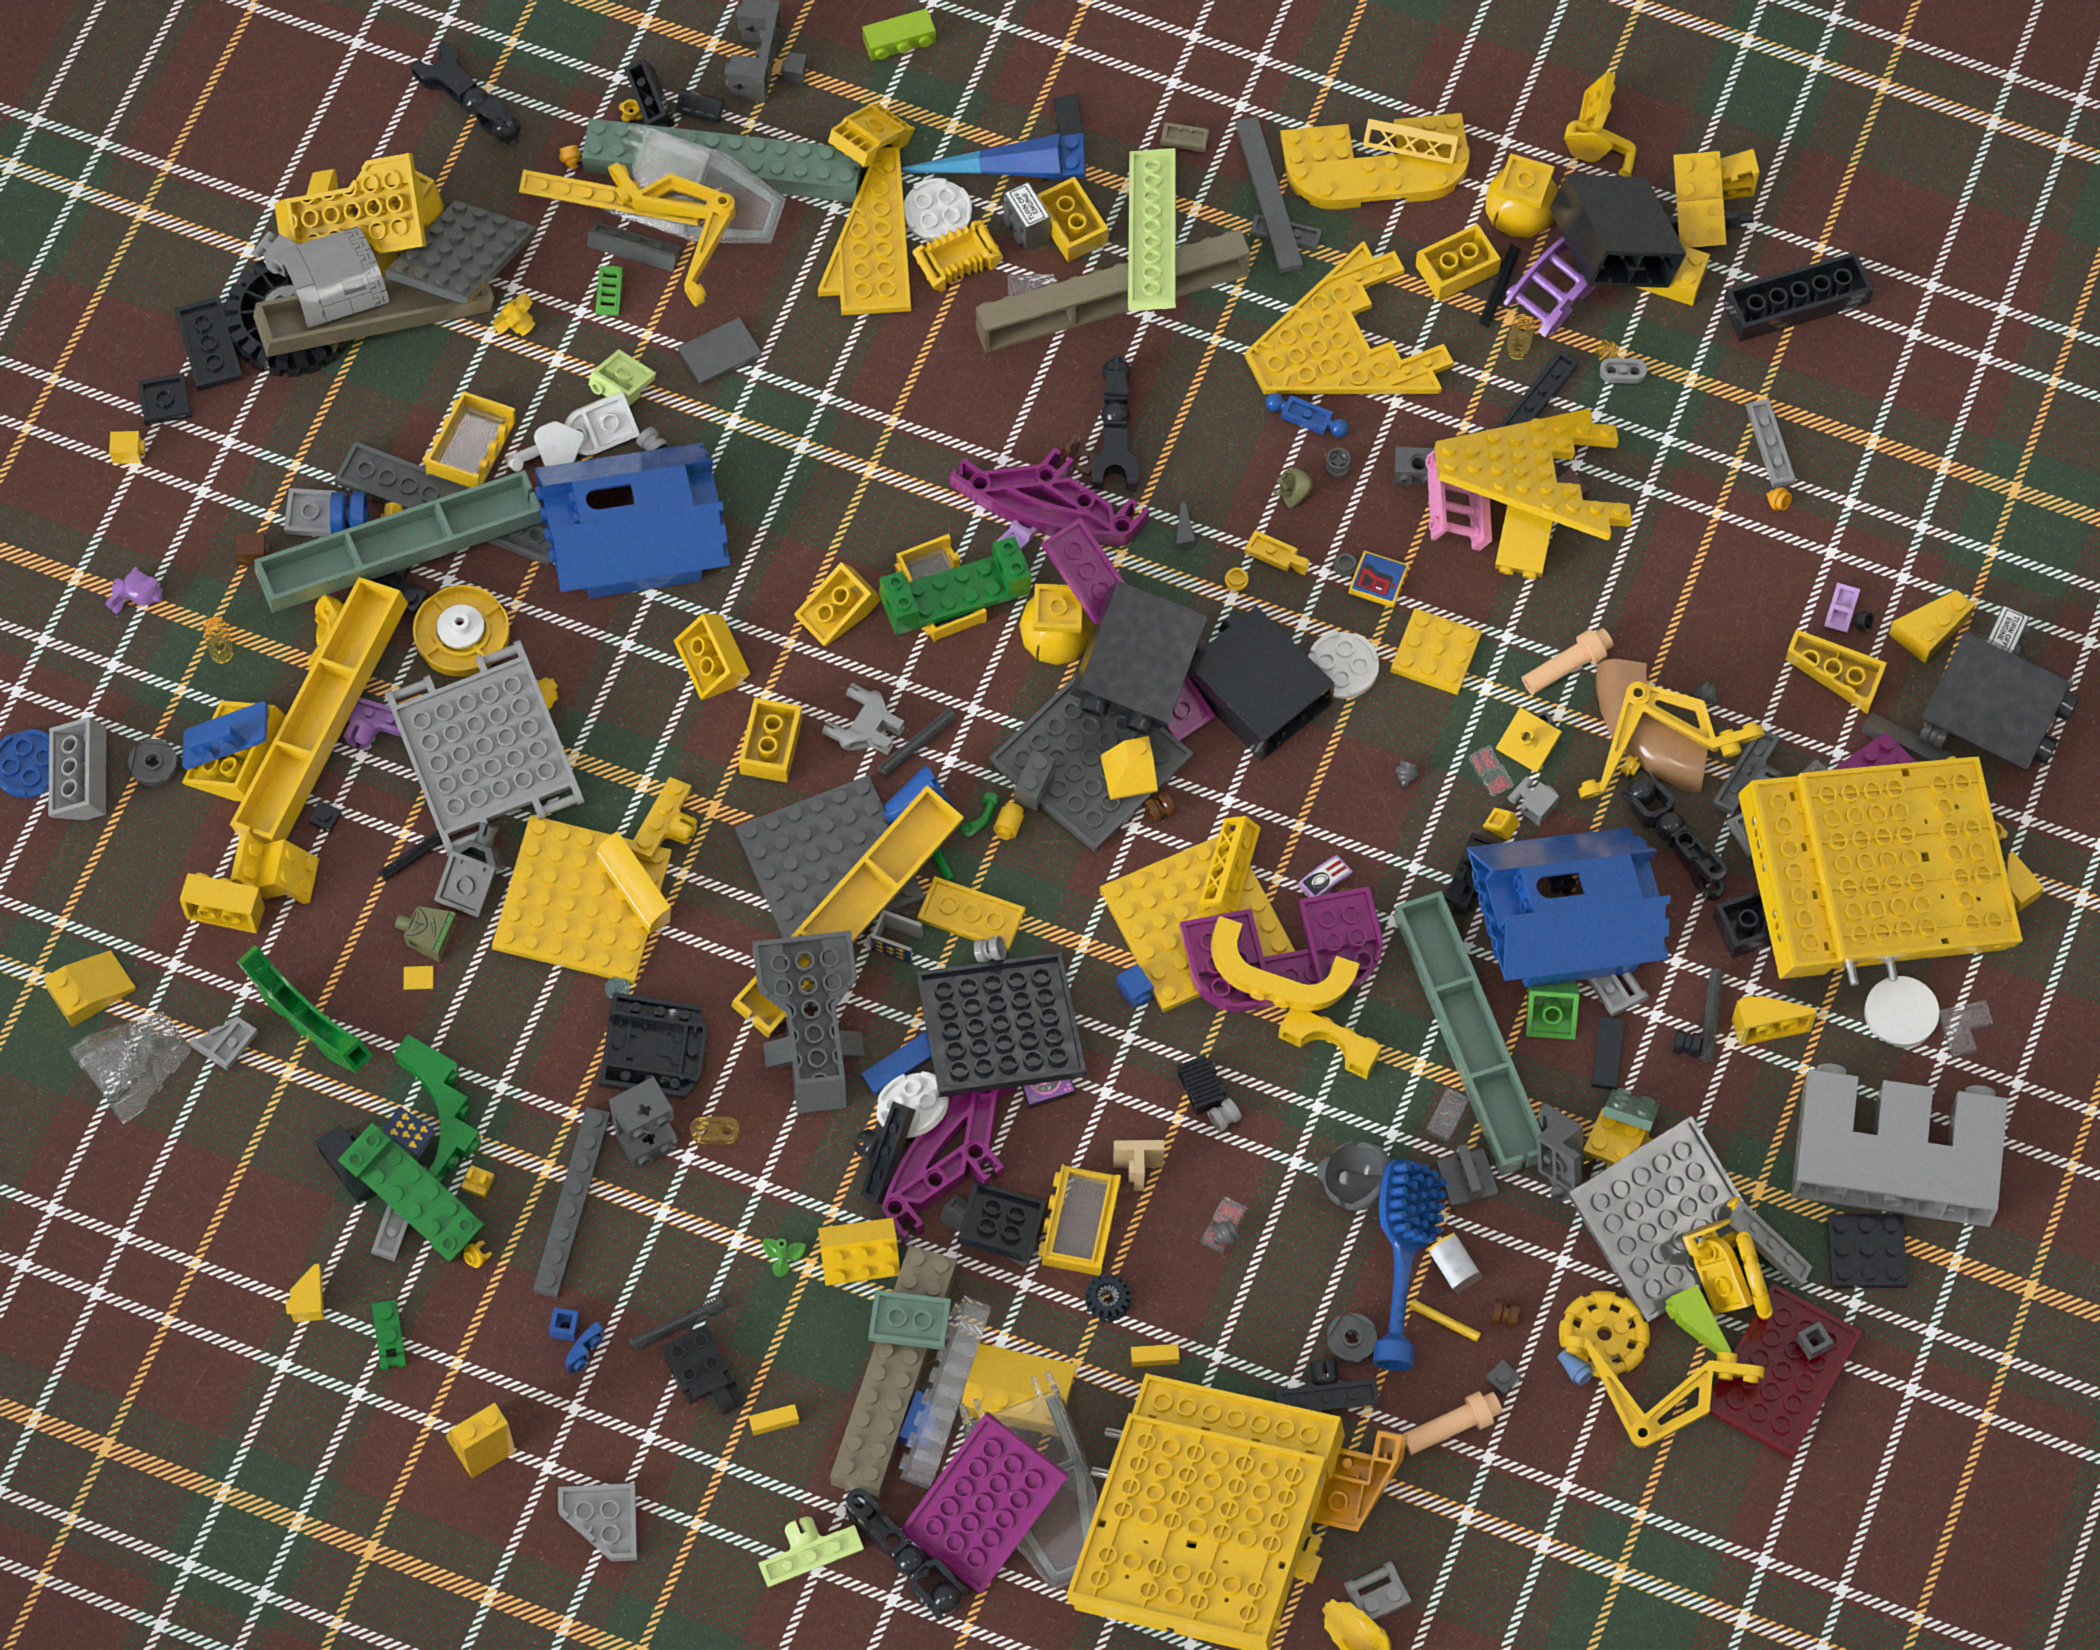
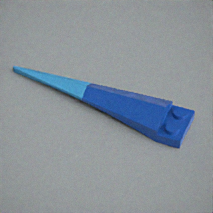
(1043, 157)

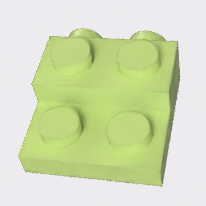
(621, 374)

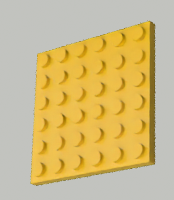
(1161, 896)
(568, 907)

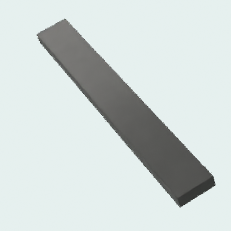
(1268, 194)

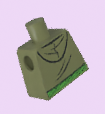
(428, 930)

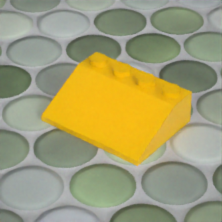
(235, 772)
(1004, 1378)

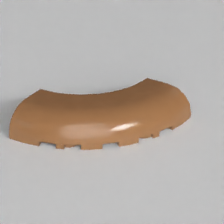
(1659, 747)

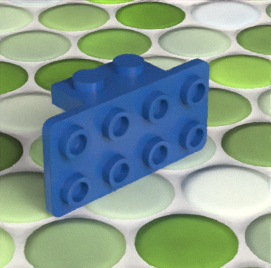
(225, 735)

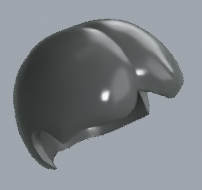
(1354, 1175)

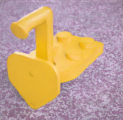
(1591, 140)
(1719, 1265)

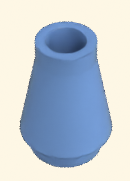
(1577, 1368)

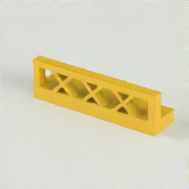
(1414, 133)
(1235, 864)

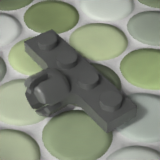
(1749, 767)

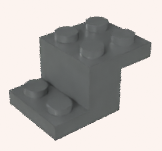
(1560, 1148)

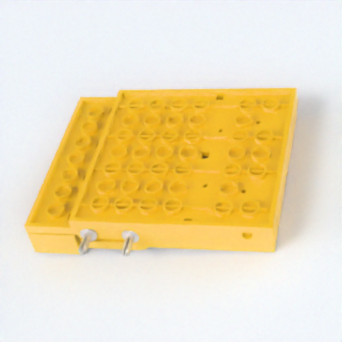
(1848, 870)
(1212, 1474)

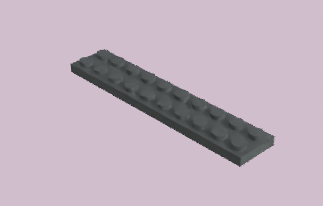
(407, 484)

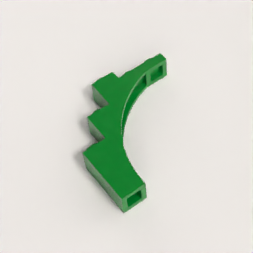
(305, 1018)
(437, 1076)

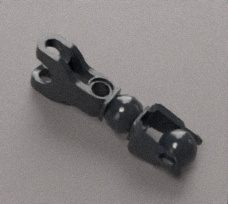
(454, 81)
(1115, 416)
(1671, 827)
(908, 1558)

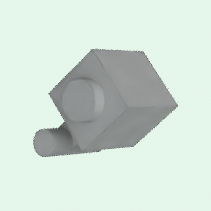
(272, 259)
(1537, 802)

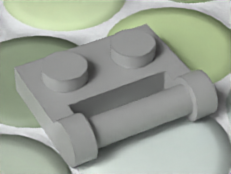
(1615, 996)
(1382, 1600)

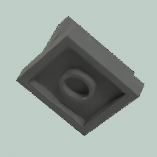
(1467, 1177)

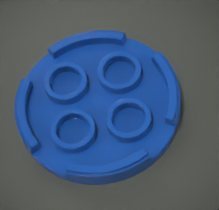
(25, 763)

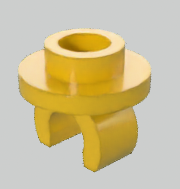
(474, 1256)

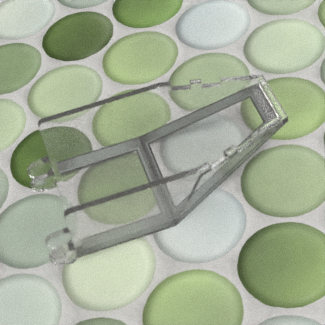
(755, 202)
(1062, 1527)

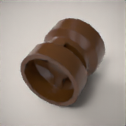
(1159, 807)
(1505, 1313)

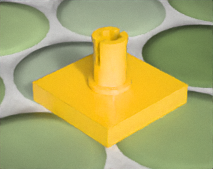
(1528, 740)

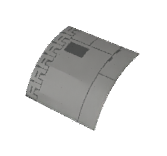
(335, 276)

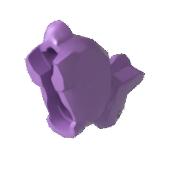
(136, 587)

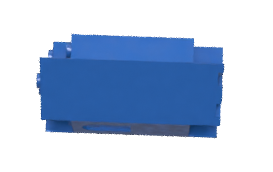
(640, 546)
(1576, 936)

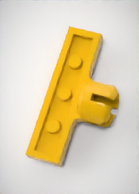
(665, 821)

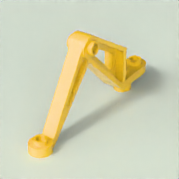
(717, 211)
(1632, 712)
(1633, 1417)

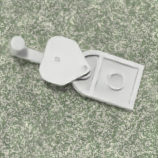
(602, 424)

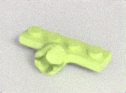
(809, 1551)

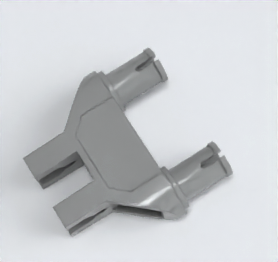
(867, 727)

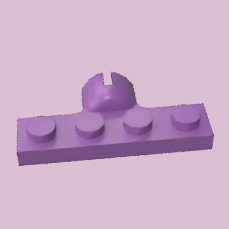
(366, 721)

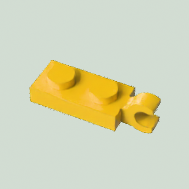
(1276, 553)

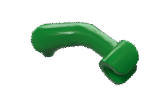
(970, 828)

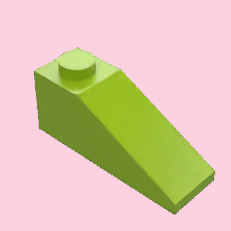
(1695, 1317)

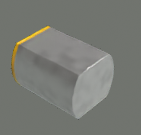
(1455, 1263)

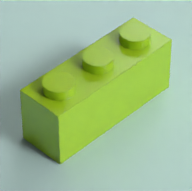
(899, 34)

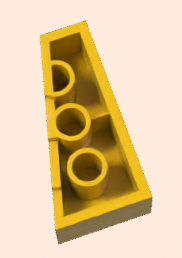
(1837, 667)

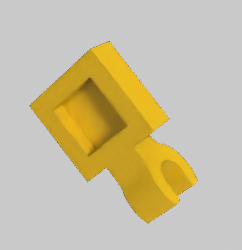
(1309, 1562)

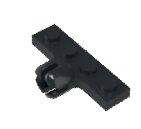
(412, 594)
(884, 1150)
(1328, 1392)

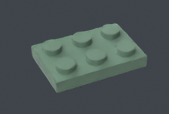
(1631, 1109)
(909, 1319)

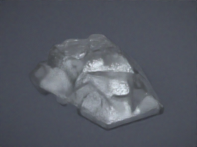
(131, 1061)

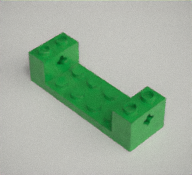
(957, 589)
(412, 1192)

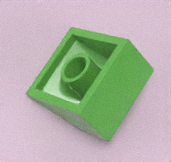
(1552, 1010)

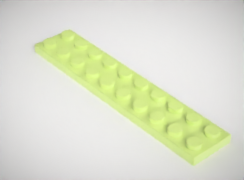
(1152, 230)

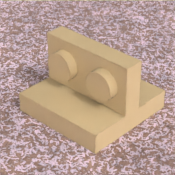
(1138, 1156)

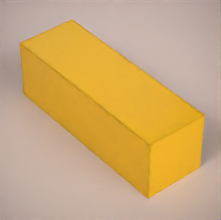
(1155, 1355)
(773, 1419)

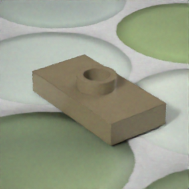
(1184, 137)

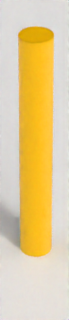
(1445, 1320)

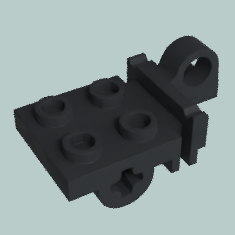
(1462, 884)
(701, 1369)

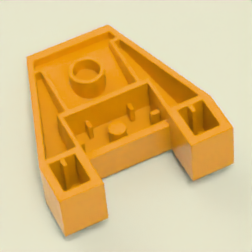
(1359, 1482)

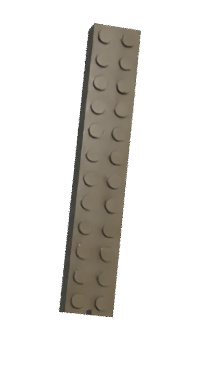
(1104, 293)

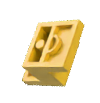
(275, 868)
(1614, 1140)

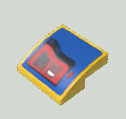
(1378, 579)

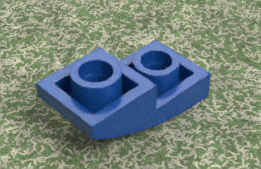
(579, 1355)

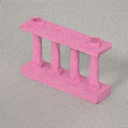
(1478, 511)

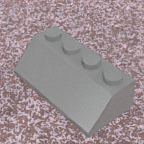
(77, 770)

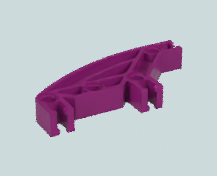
(1012, 493)
(910, 1183)

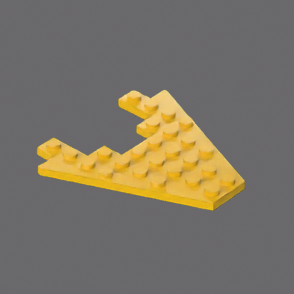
(1323, 349)
(1518, 469)

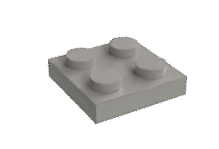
(308, 512)

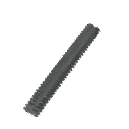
(914, 744)
(1710, 1019)
(677, 1322)

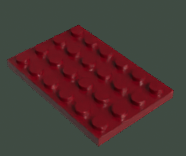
(1793, 1388)

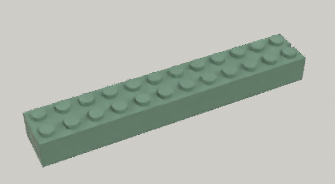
(783, 165)
(397, 541)
(1470, 1031)

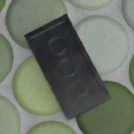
(208, 343)

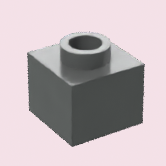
(794, 68)
(1817, 1334)

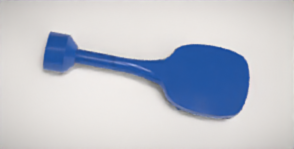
(1408, 1220)

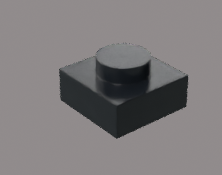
(325, 817)

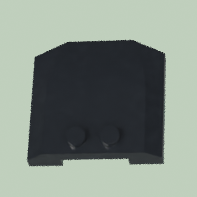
(653, 1040)

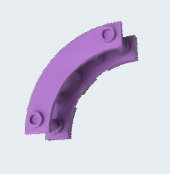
(1553, 320)

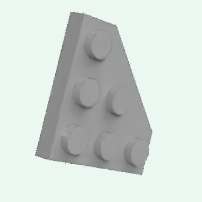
(603, 1517)

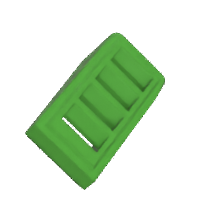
(609, 276)

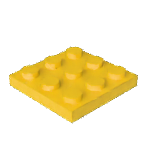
(1436, 651)

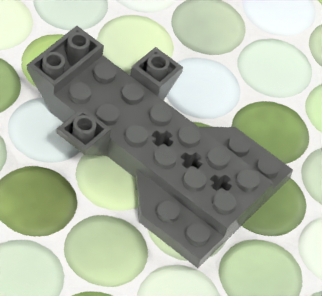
(813, 1042)

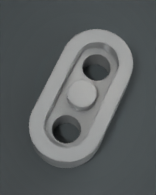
(1622, 368)

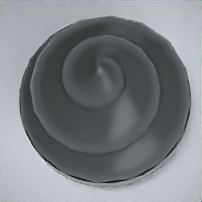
(1706, 692)
(1406, 772)
(1226, 1232)

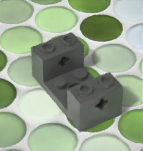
(750, 76)
(643, 1116)

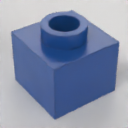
(564, 1317)

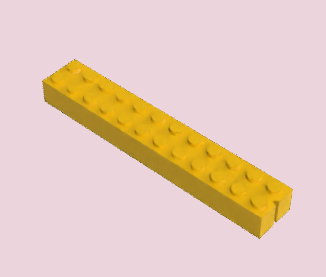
(319, 712)
(865, 889)

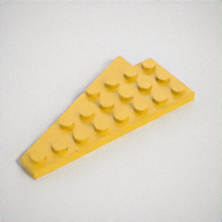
(871, 252)

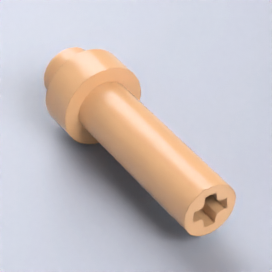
(1590, 647)
(1477, 1411)

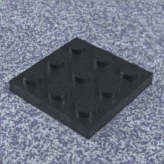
(1001, 1222)
(1866, 1251)

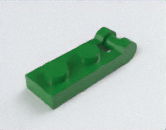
(388, 1334)

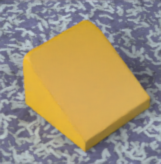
(1502, 823)

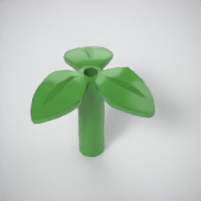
(779, 1250)

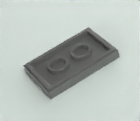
(719, 351)

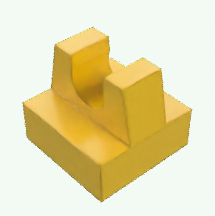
(477, 1182)

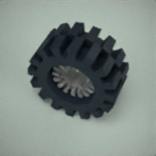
(1120, 1295)

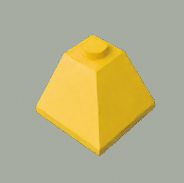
(1130, 769)

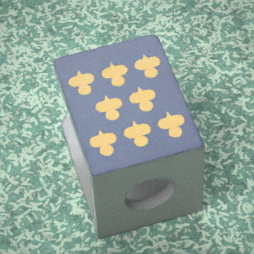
(899, 924)
(409, 1132)

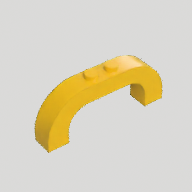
(1272, 987)

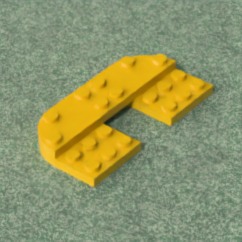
(1326, 173)

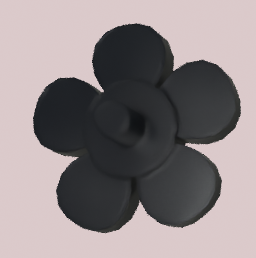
(1562, 884)

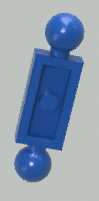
(1307, 415)

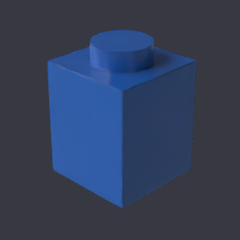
(1135, 986)

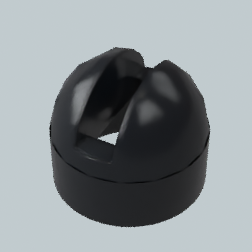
(1864, 621)

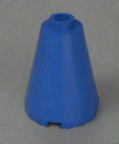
(910, 791)

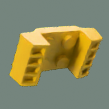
(868, 131)

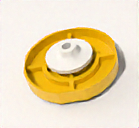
(458, 627)

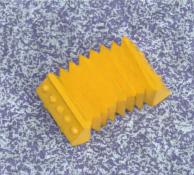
(958, 254)

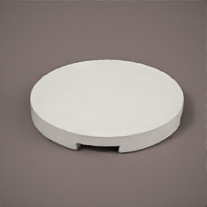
(936, 207)
(1347, 661)
(1901, 1011)
(919, 1093)

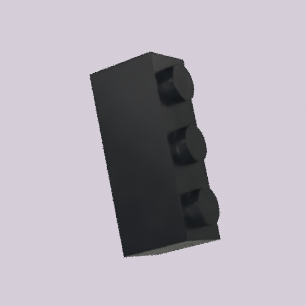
(649, 94)
(332, 1147)

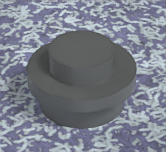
(1345, 564)

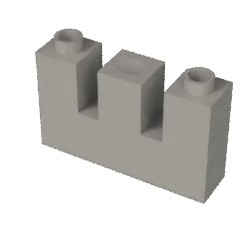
(1896, 1164)

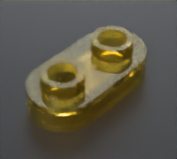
(1520, 339)
(218, 638)
(715, 1127)

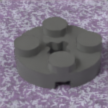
(144, 753)
(1347, 1325)

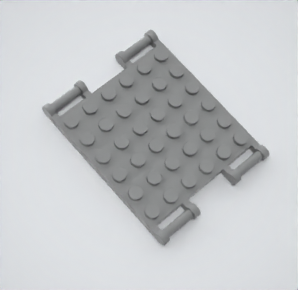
(484, 745)

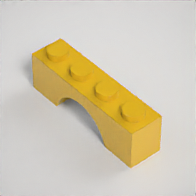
(1304, 1026)

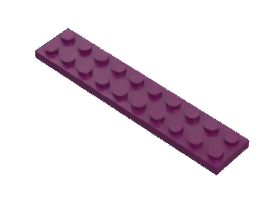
(1089, 577)

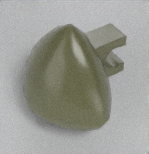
(1294, 486)

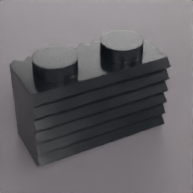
(1200, 1084)

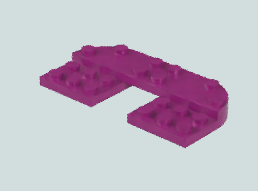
(1333, 925)

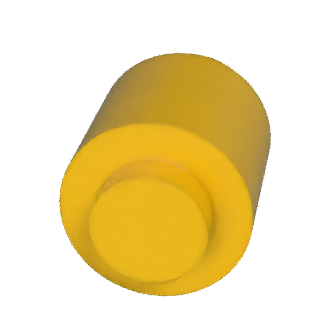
(1009, 821)

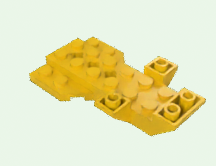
(330, 209)

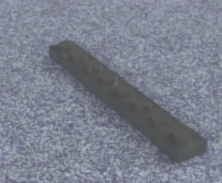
(571, 1202)

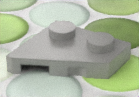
(225, 1042)

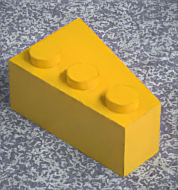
(1739, 175)
(1932, 625)

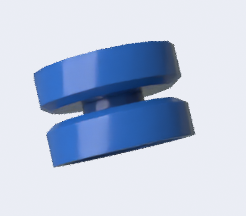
(348, 515)

